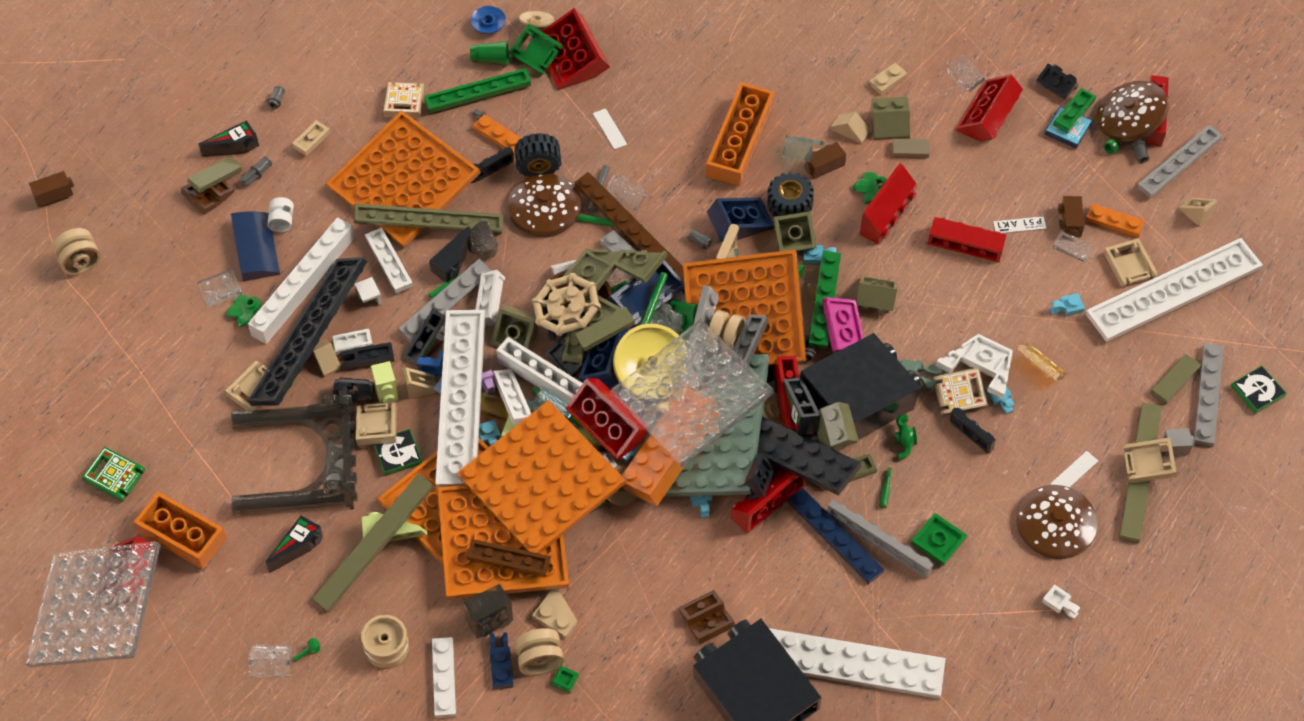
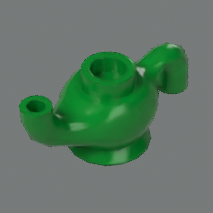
(905, 437)

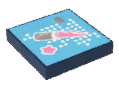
(1075, 135)

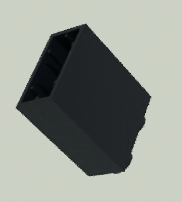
(867, 380)
(754, 677)

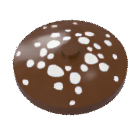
(1132, 111)
(544, 204)
(1057, 521)

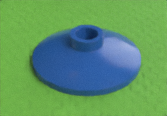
(488, 19)

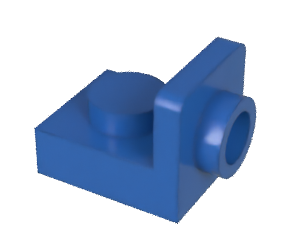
(431, 365)

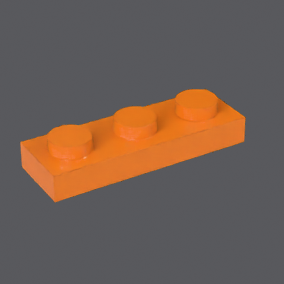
(496, 132)
(1115, 220)

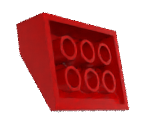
(580, 55)

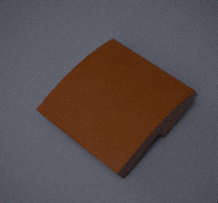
(209, 198)
(706, 616)

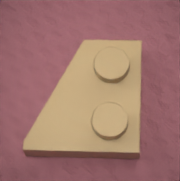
(555, 614)

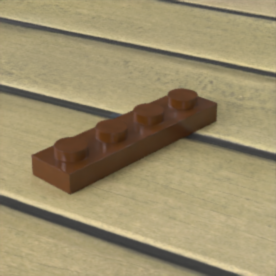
(508, 558)

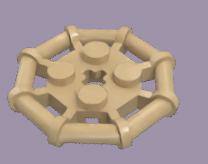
(563, 295)

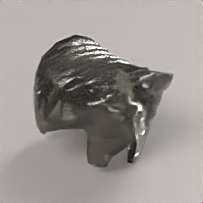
(482, 241)

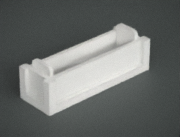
(490, 295)

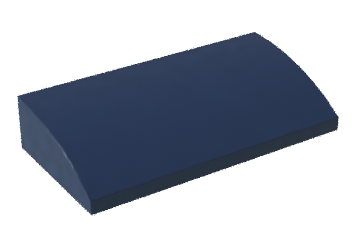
(255, 245)
(637, 294)

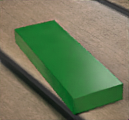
(1074, 110)

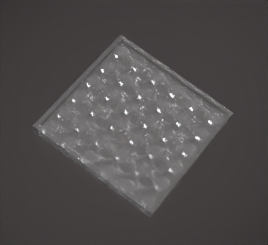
(691, 392)
(93, 605)

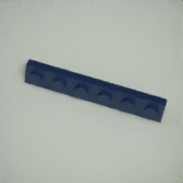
(835, 535)

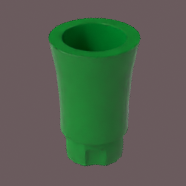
(490, 53)

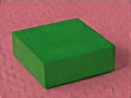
(565, 679)

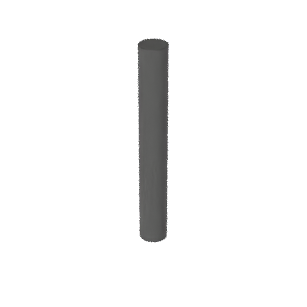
(602, 178)

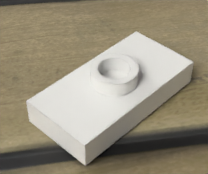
(351, 340)

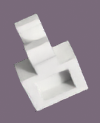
(1059, 599)

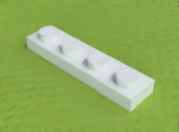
(388, 260)
(511, 395)
(444, 678)

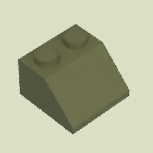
(890, 118)
(794, 232)
(876, 294)
(516, 325)
(836, 426)

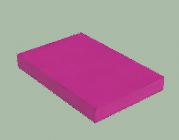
(842, 322)

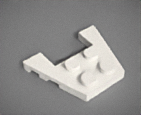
(982, 354)

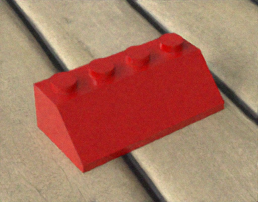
(990, 108)
(888, 205)
(606, 418)
(751, 513)

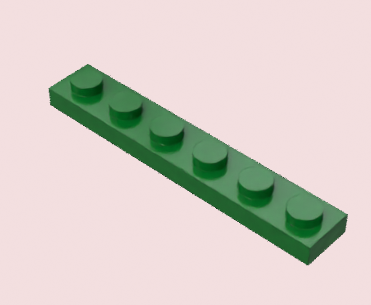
(477, 90)
(826, 288)

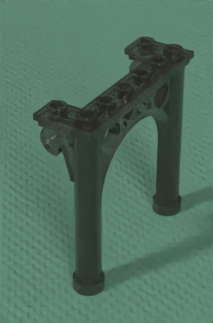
(334, 492)

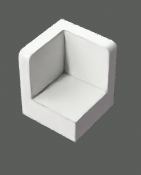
(368, 290)

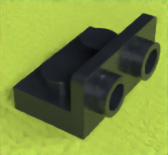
(1057, 81)
(555, 354)
(759, 476)

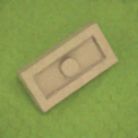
(888, 78)
(311, 138)

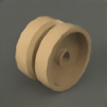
(76, 251)
(727, 328)
(385, 641)
(539, 651)

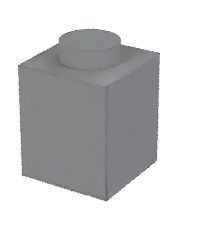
(1181, 441)

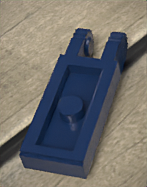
(501, 663)

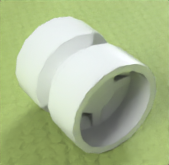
(280, 214)

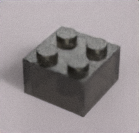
(488, 611)

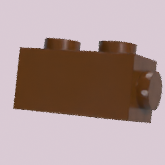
(825, 160)
(51, 188)
(1071, 215)

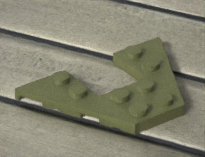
(599, 265)

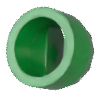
(1111, 146)

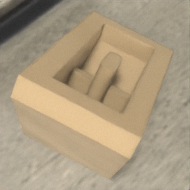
(851, 126)
(1199, 209)
(326, 358)
(418, 383)

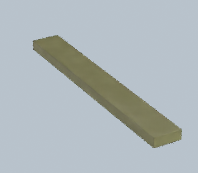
(424, 217)
(1138, 492)
(373, 542)

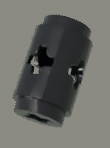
(365, 388)

